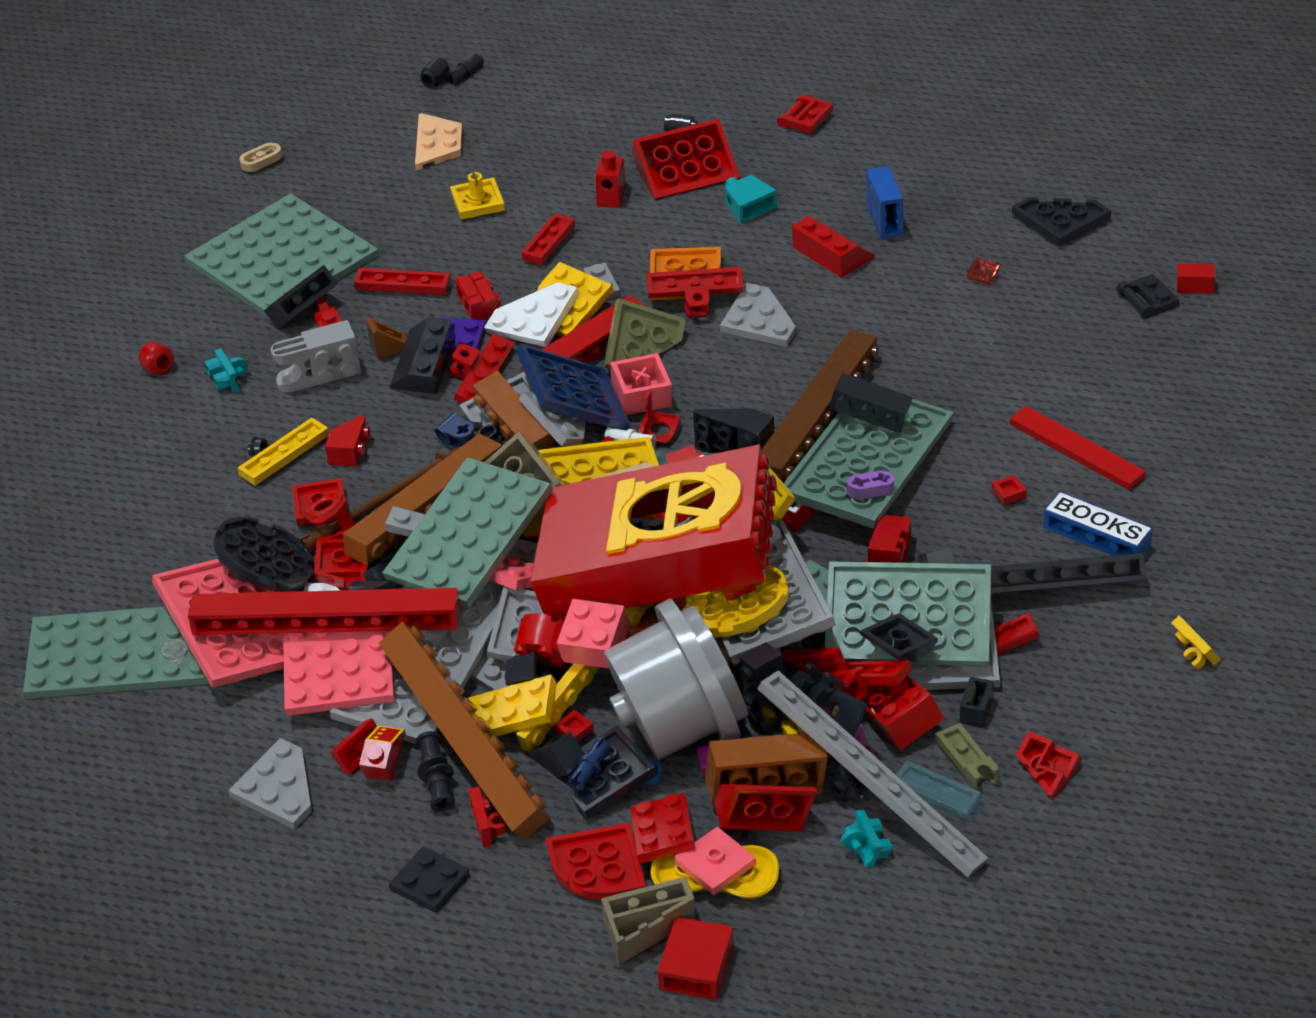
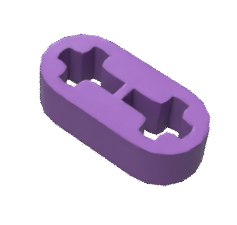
(870, 484)

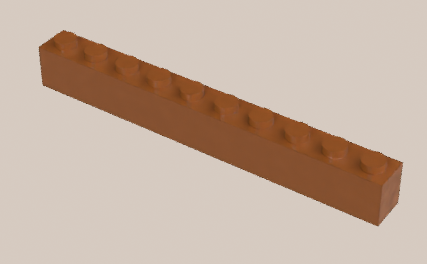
(465, 731)

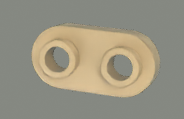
(260, 157)

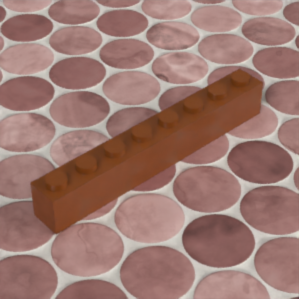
(368, 537)

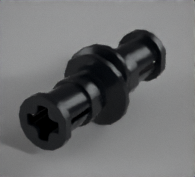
(435, 771)

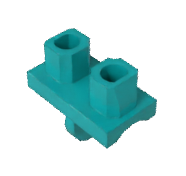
(225, 371)
(863, 838)

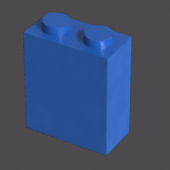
(884, 202)

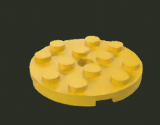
(745, 611)

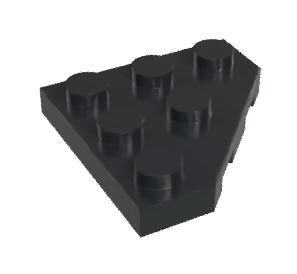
(1061, 218)
(619, 774)

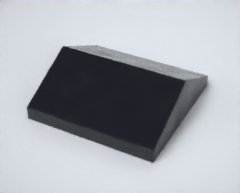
(900, 638)

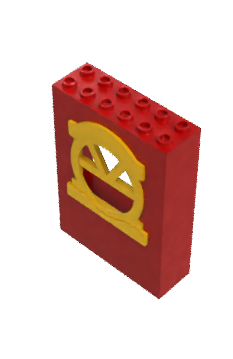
(598, 555)

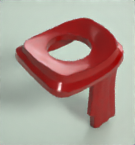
(654, 418)
(320, 513)

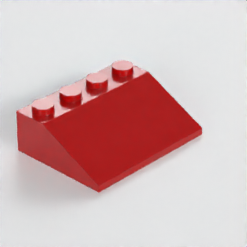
(684, 159)

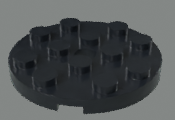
(263, 554)

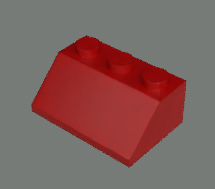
(828, 247)
(763, 806)

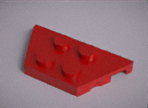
(333, 565)

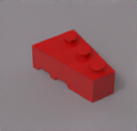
(890, 540)

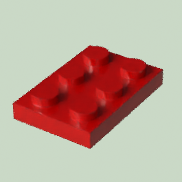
(662, 828)

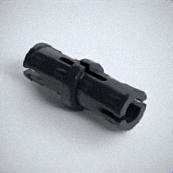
(464, 69)

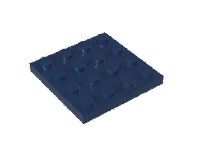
(572, 388)

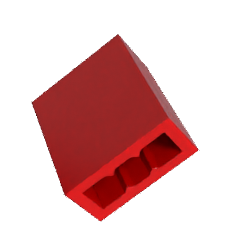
(696, 958)

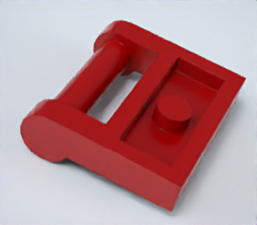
(811, 116)

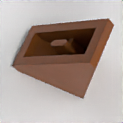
(384, 339)

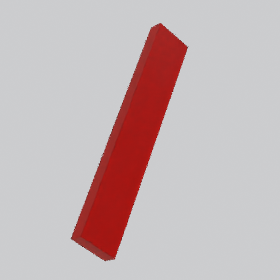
(1078, 448)

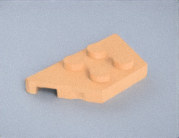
(437, 140)

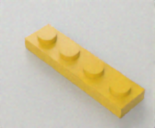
(283, 451)

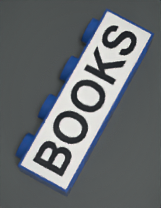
(1096, 526)

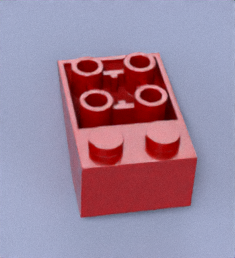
(902, 711)

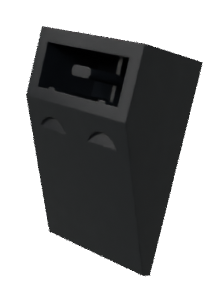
(731, 429)

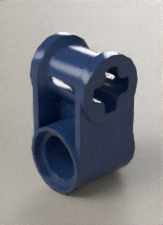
(455, 431)

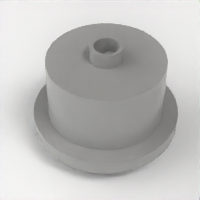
(675, 683)

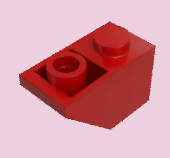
(347, 442)

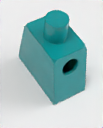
(749, 197)

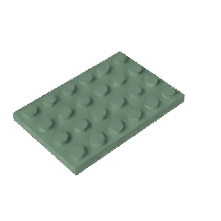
(468, 530)
(939, 597)

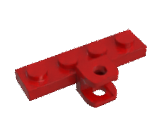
(694, 286)
(478, 366)
(872, 674)

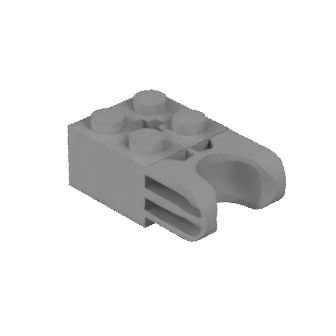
(317, 357)

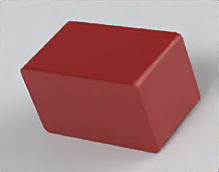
(1195, 278)

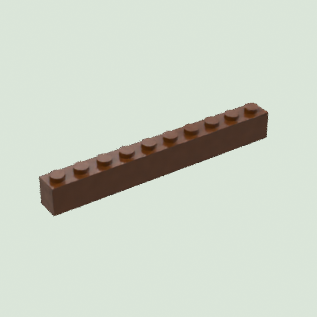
(812, 412)

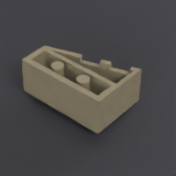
(645, 915)

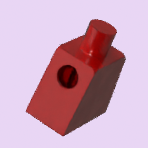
(610, 170)

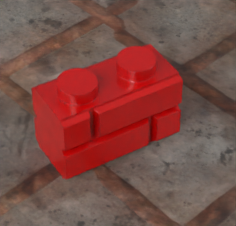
(477, 295)

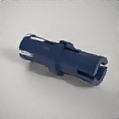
(589, 764)

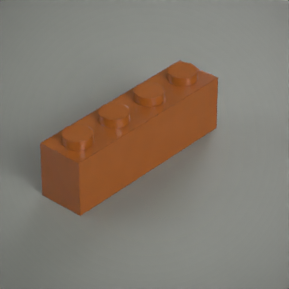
(506, 411)

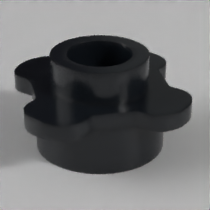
(492, 432)

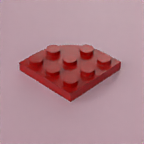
(596, 861)

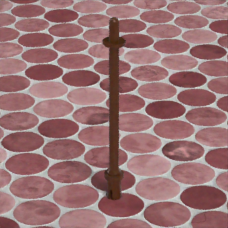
(328, 530)

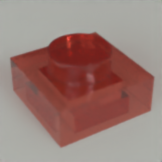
(982, 270)

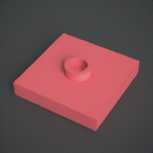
(715, 861)

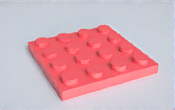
(335, 671)

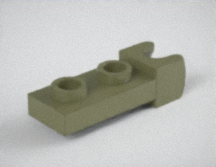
(967, 756)

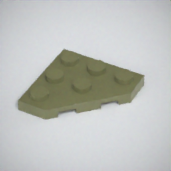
(641, 332)

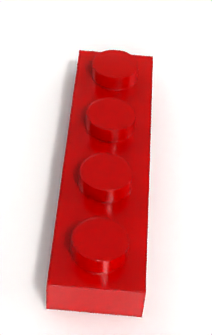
(402, 281)

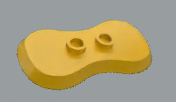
(750, 885)

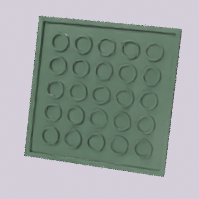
(278, 251)

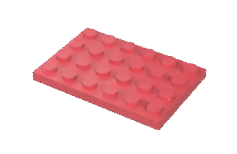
(220, 657)

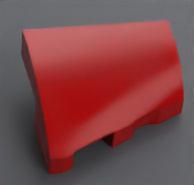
(1047, 762)

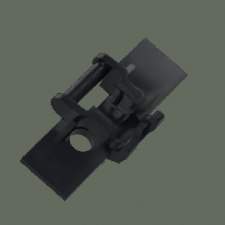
(826, 692)

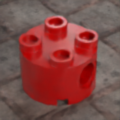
(539, 636)

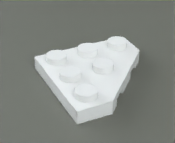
(535, 316)

